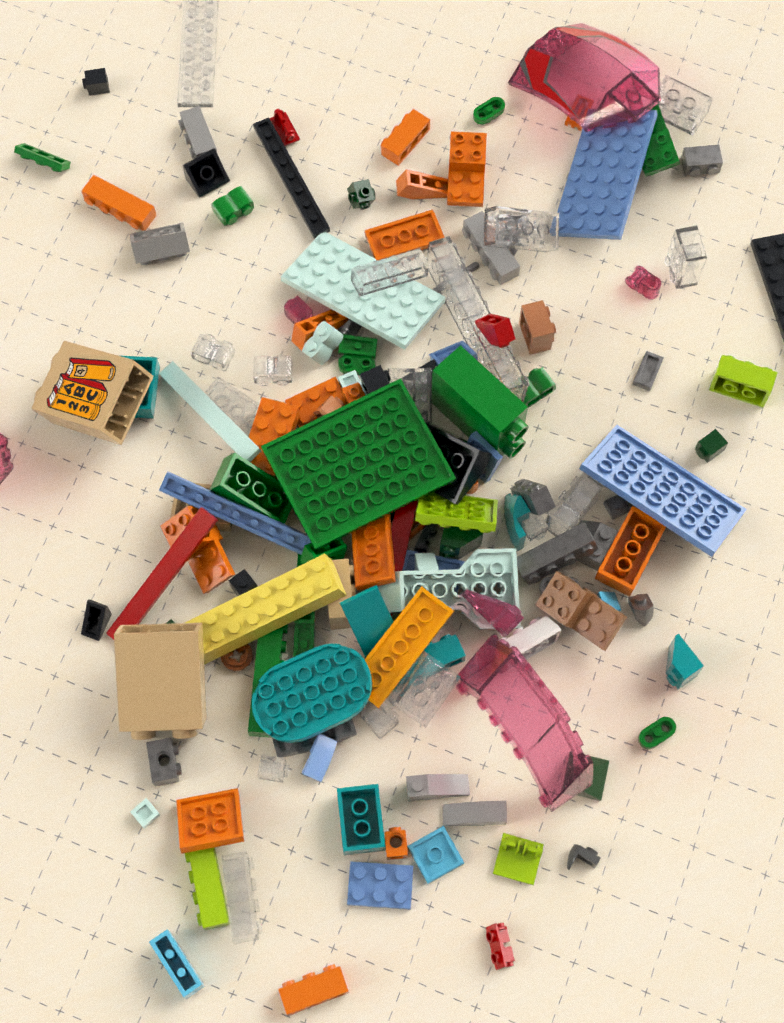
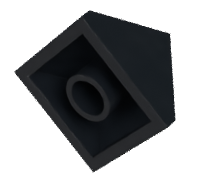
(205, 173)

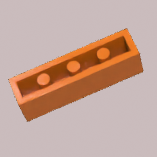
(118, 203)

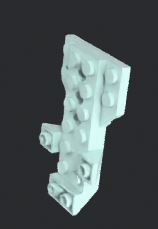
(482, 568)

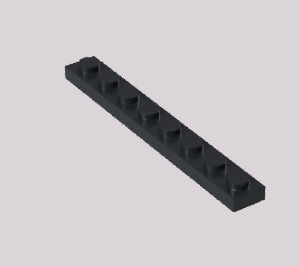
(291, 177)

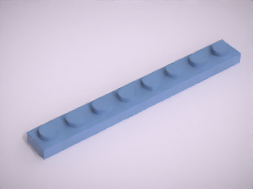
(234, 513)

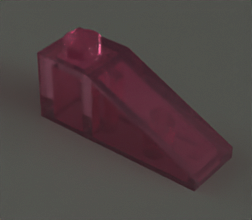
(499, 614)

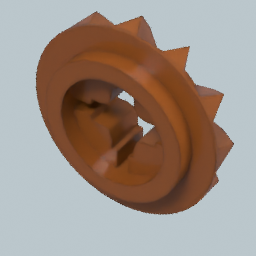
(245, 659)

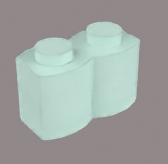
(322, 343)

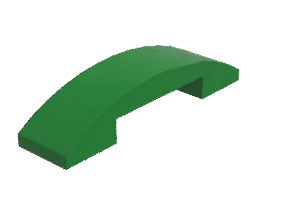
(304, 634)

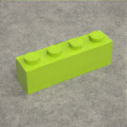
(208, 888)

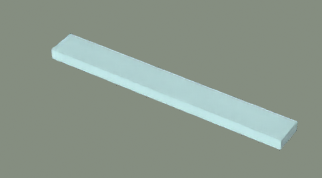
(210, 412)

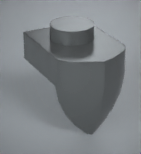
(587, 855)

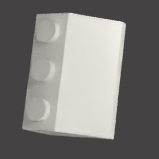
(535, 637)

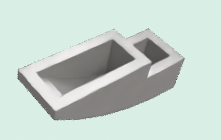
(475, 813)

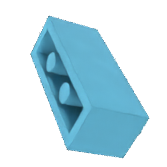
(176, 964)

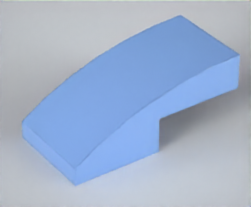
(320, 757)

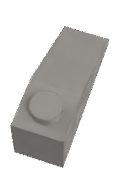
(437, 786)

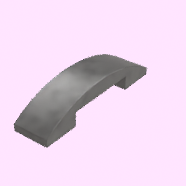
(338, 733)

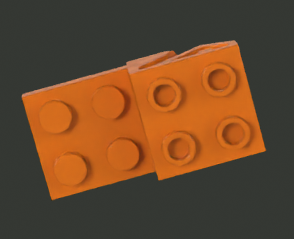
(466, 169)
(209, 559)

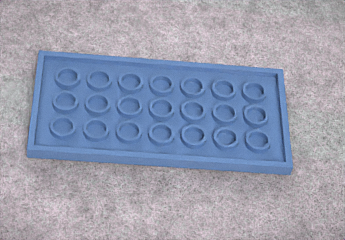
(604, 179)
(663, 490)

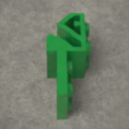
(661, 150)

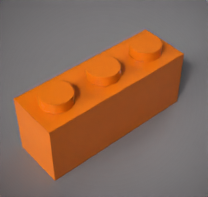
(405, 137)
(313, 989)

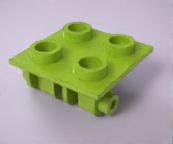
(518, 859)

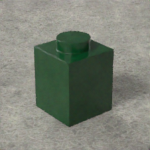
(711, 446)

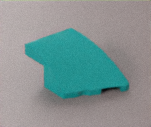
(515, 513)

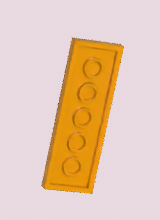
(405, 643)

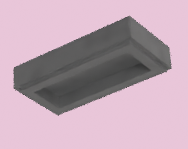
(648, 371)

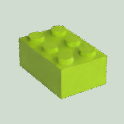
(743, 380)

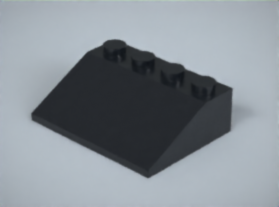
(464, 459)

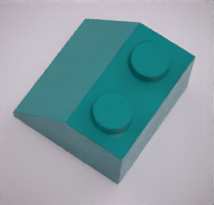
(681, 663)

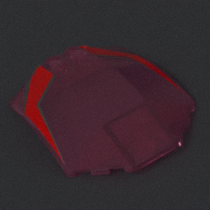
(589, 76)

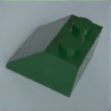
(458, 542)

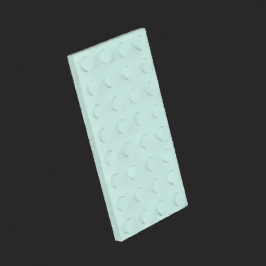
(392, 313)

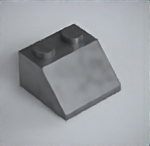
(604, 538)

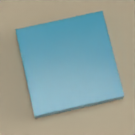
(435, 854)

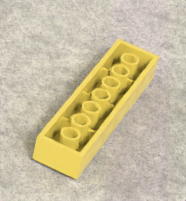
(269, 607)

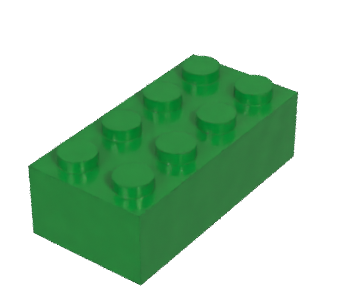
(251, 487)

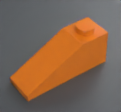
(421, 185)
(305, 329)

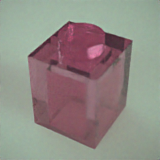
(297, 310)

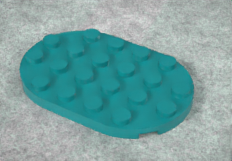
(312, 693)

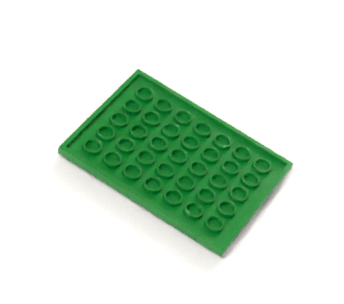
(358, 464)

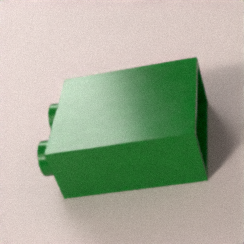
(479, 402)

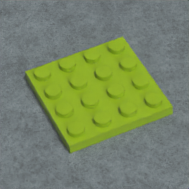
(467, 515)

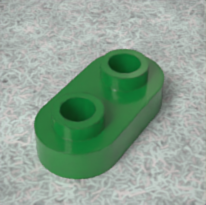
(487, 110)
(356, 363)
(656, 733)

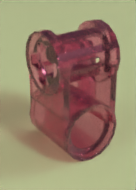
(641, 281)

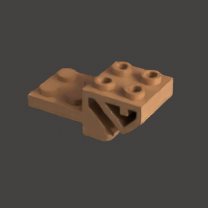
(581, 610)

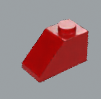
(496, 329)

